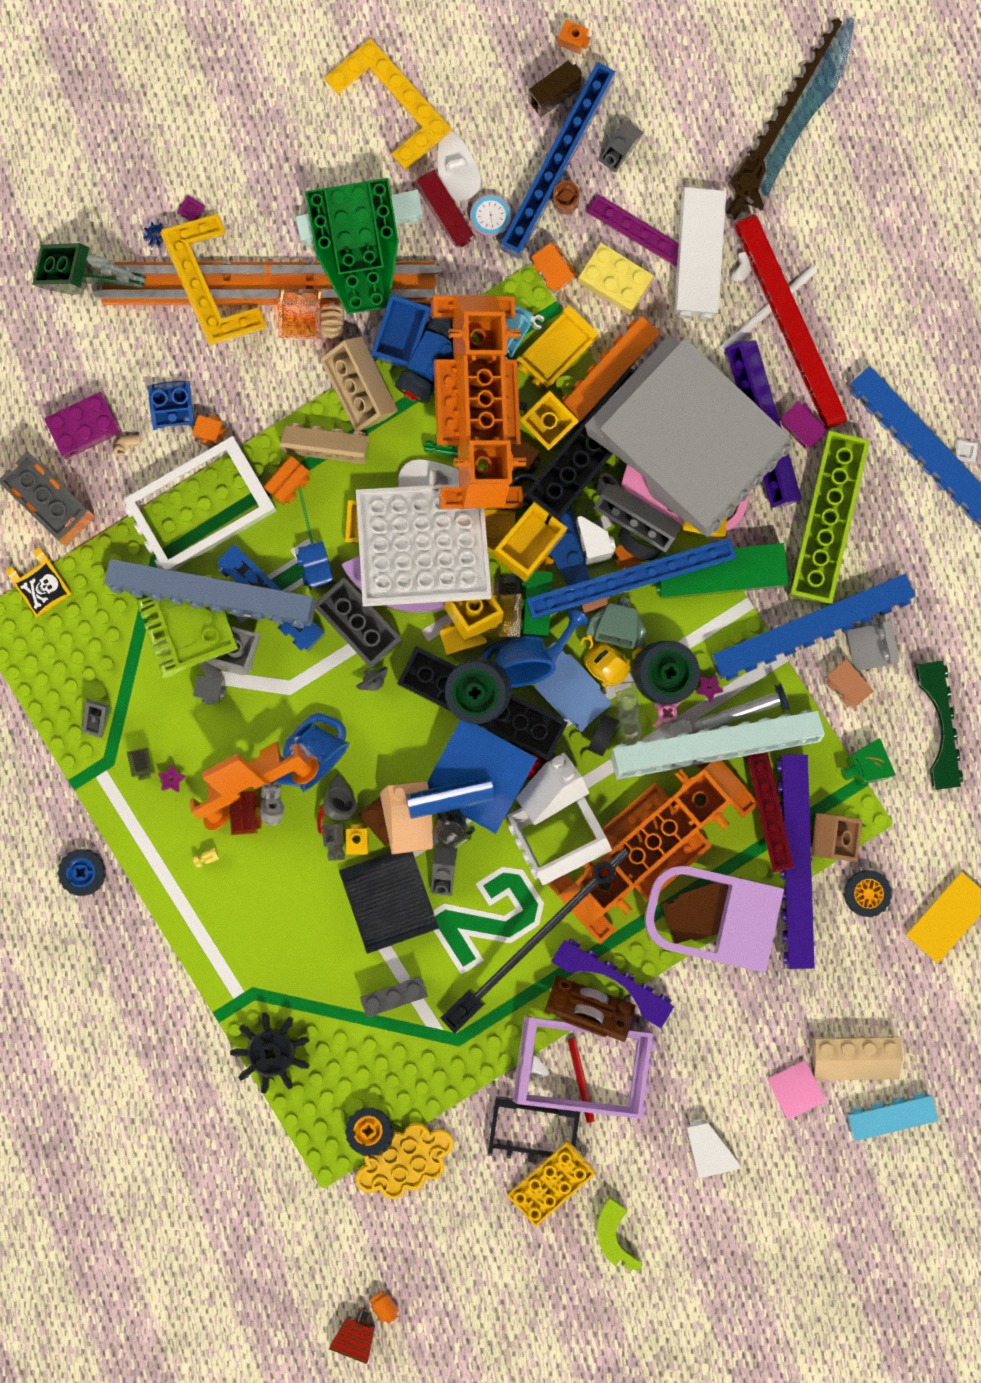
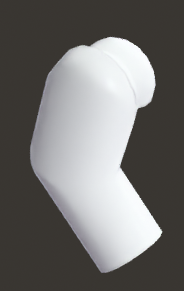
(744, 268)

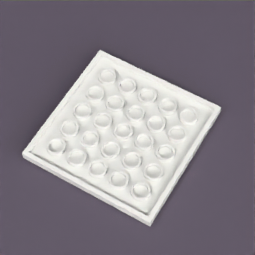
(418, 550)

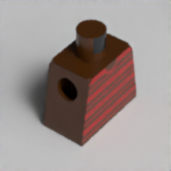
(355, 1337)

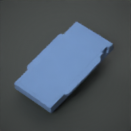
(573, 692)

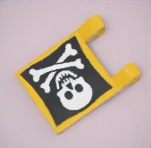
(40, 587)

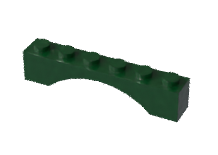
(932, 681)

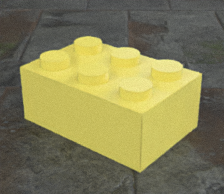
(615, 279)

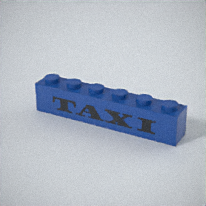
(244, 571)

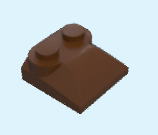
(374, 818)

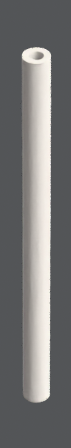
(765, 311)

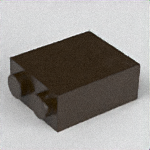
(555, 88)

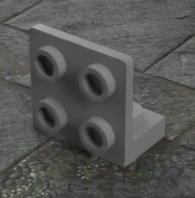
(873, 646)

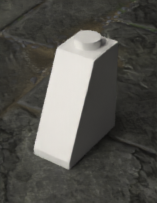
(708, 1150)

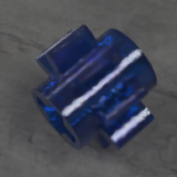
(154, 229)

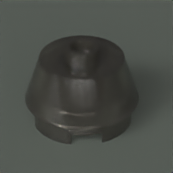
(452, 829)

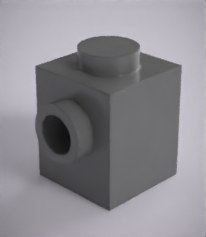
(209, 690)

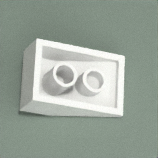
(552, 789)

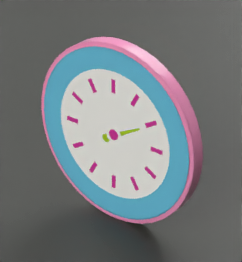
(490, 215)

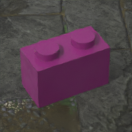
(803, 425)

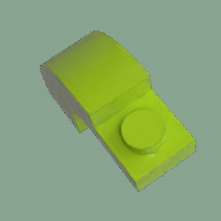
(607, 1223)

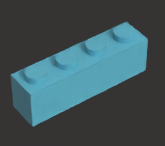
(892, 1117)

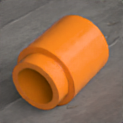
(384, 1307)

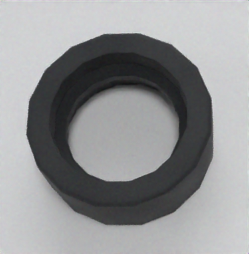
(603, 735)

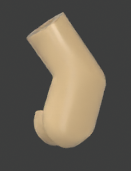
(124, 443)

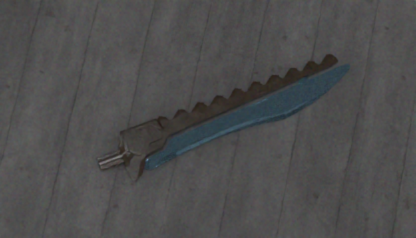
(749, 174)

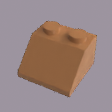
(836, 837)

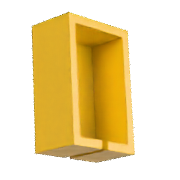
(529, 542)

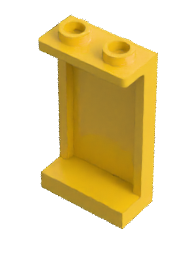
(557, 349)

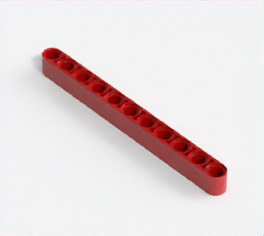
(790, 321)

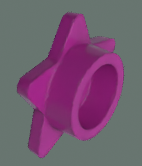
(703, 690)
(177, 778)

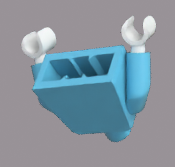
(522, 322)

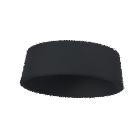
(635, 548)

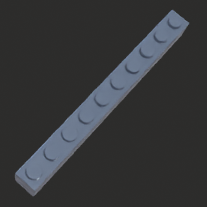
(210, 593)

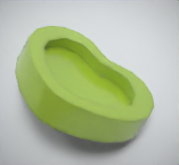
(565, 384)

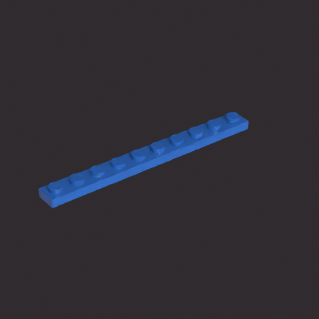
(631, 578)

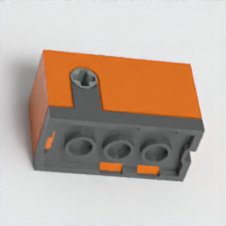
(47, 499)

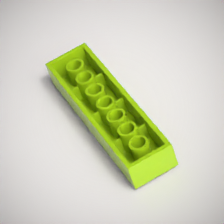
(829, 518)

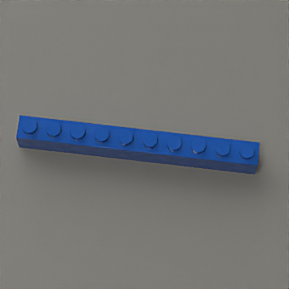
(557, 160)
(919, 441)
(812, 627)

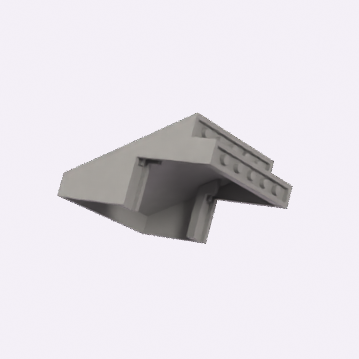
(690, 435)

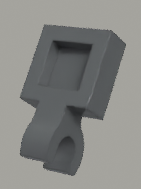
(333, 838)

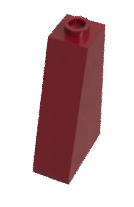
(443, 208)

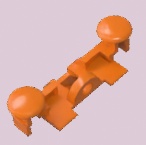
(236, 774)

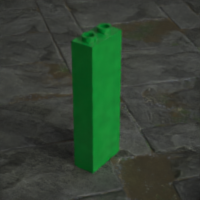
(753, 569)

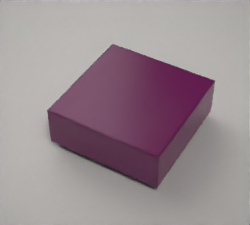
(191, 209)

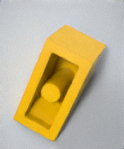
(454, 642)

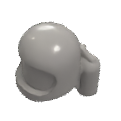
(271, 807)

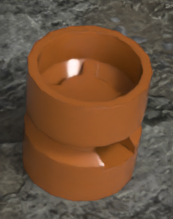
(566, 197)

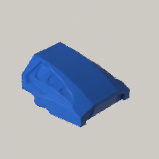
(171, 404)

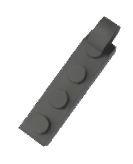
(634, 513)

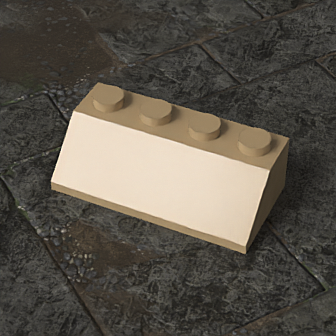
(358, 384)
(325, 444)
(857, 1058)

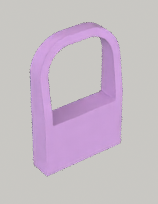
(746, 921)

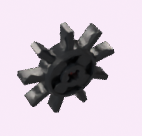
(272, 1065)

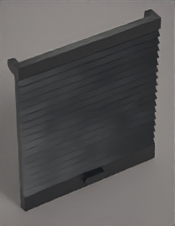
(388, 900)

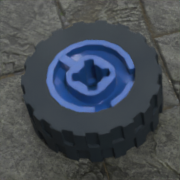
(81, 872)

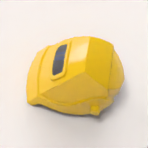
(607, 664)

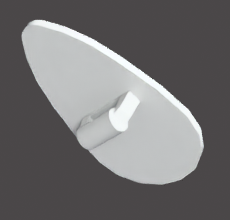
(457, 168)
(427, 473)

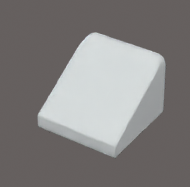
(537, 1068)

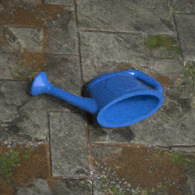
(526, 656)
(316, 743)

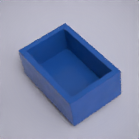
(400, 331)

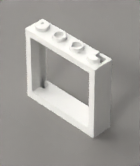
(567, 862)

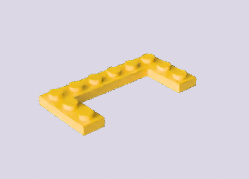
(432, 124)
(178, 242)

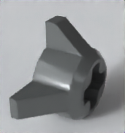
(373, 679)

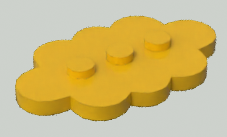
(407, 1163)

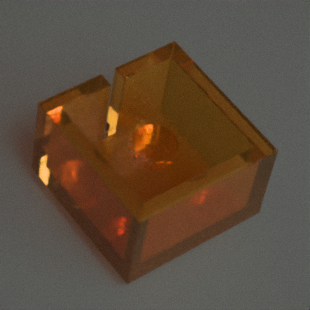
(299, 314)

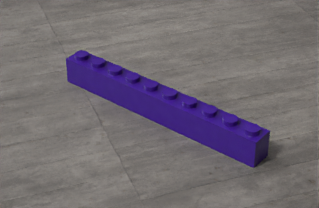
(797, 881)

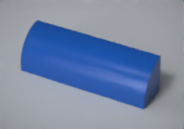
(450, 797)

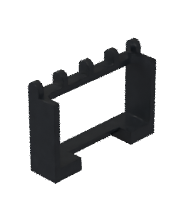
(506, 1102)

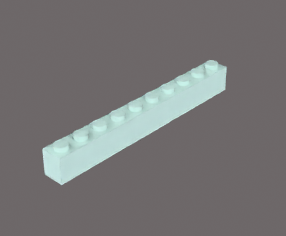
(717, 744)

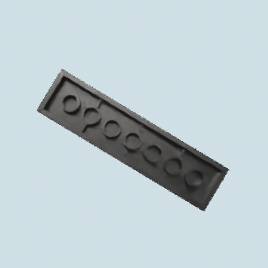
(572, 467)
(519, 722)

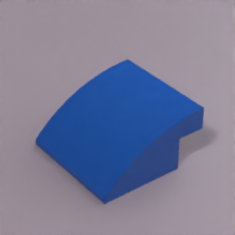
(478, 754)

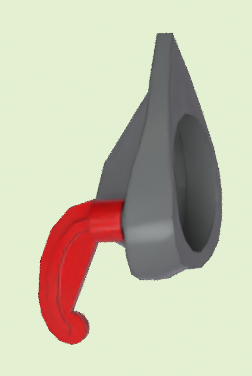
(337, 803)

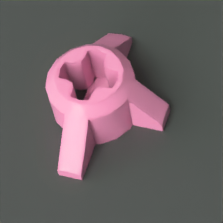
(663, 713)

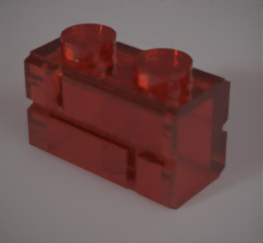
(244, 814)

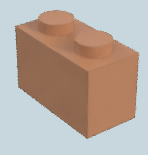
(848, 684)

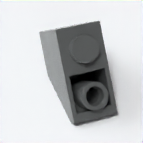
(621, 146)
(443, 870)

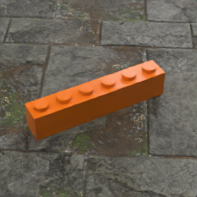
(612, 366)

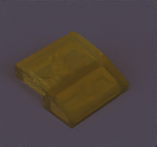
(511, 621)

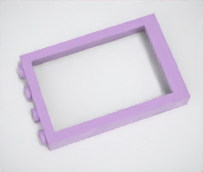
(639, 1081)

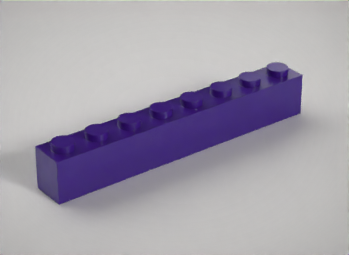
(753, 382)

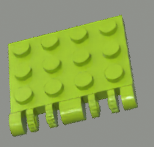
(187, 632)

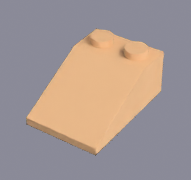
(405, 833)

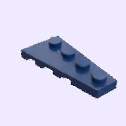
(569, 553)

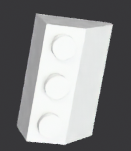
(594, 541)

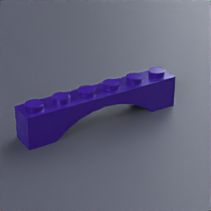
(651, 1007)

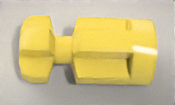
(207, 857)

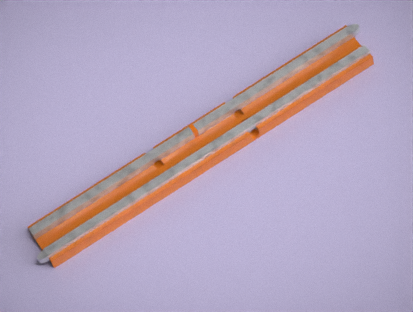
(257, 283)

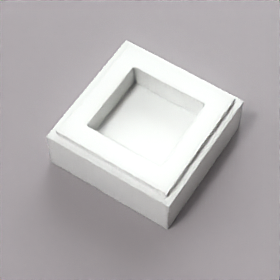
(966, 451)

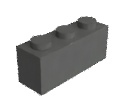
(394, 996)

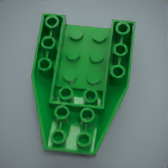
(356, 241)

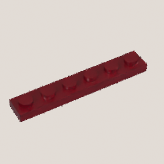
(770, 812)

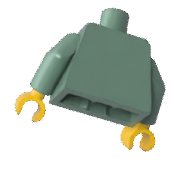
(617, 626)

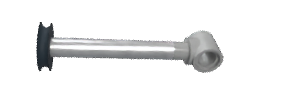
(717, 719)

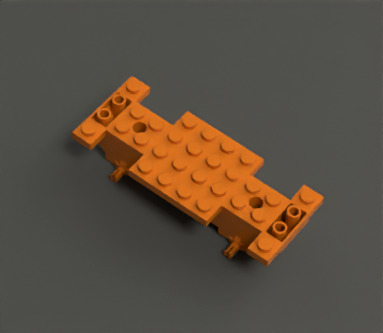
(479, 401)
(660, 836)

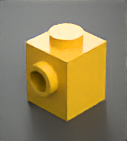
(363, 846)

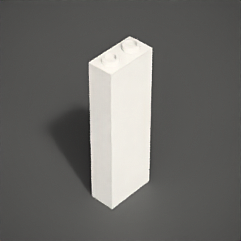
(699, 253)

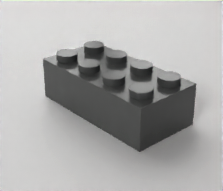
(358, 624)

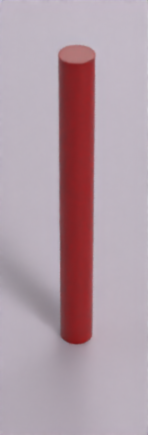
(580, 1076)

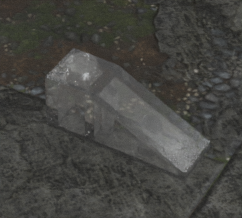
(628, 713)

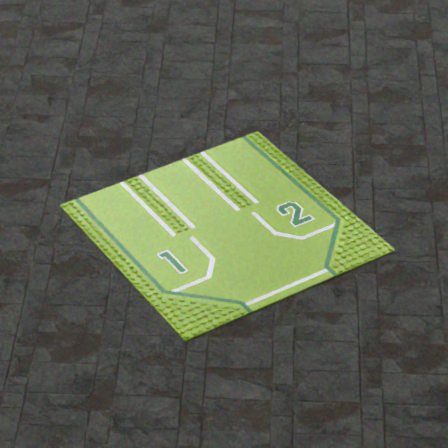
(272, 914)

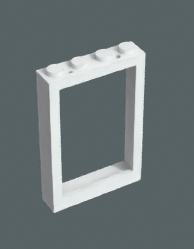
(265, 506)

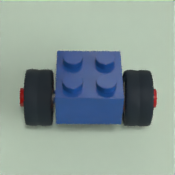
(433, 346)

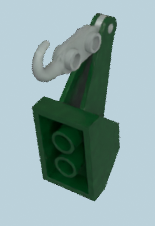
(66, 270)

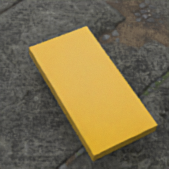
(947, 918)
(551, 1183)

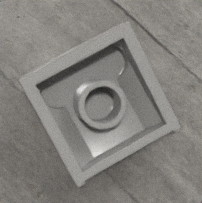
(239, 660)

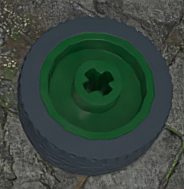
(681, 668)
(462, 693)

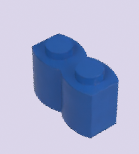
(315, 565)

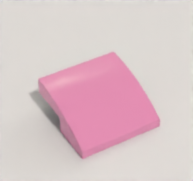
(796, 1090)

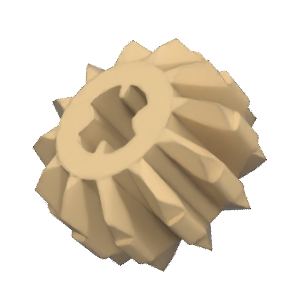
(332, 320)

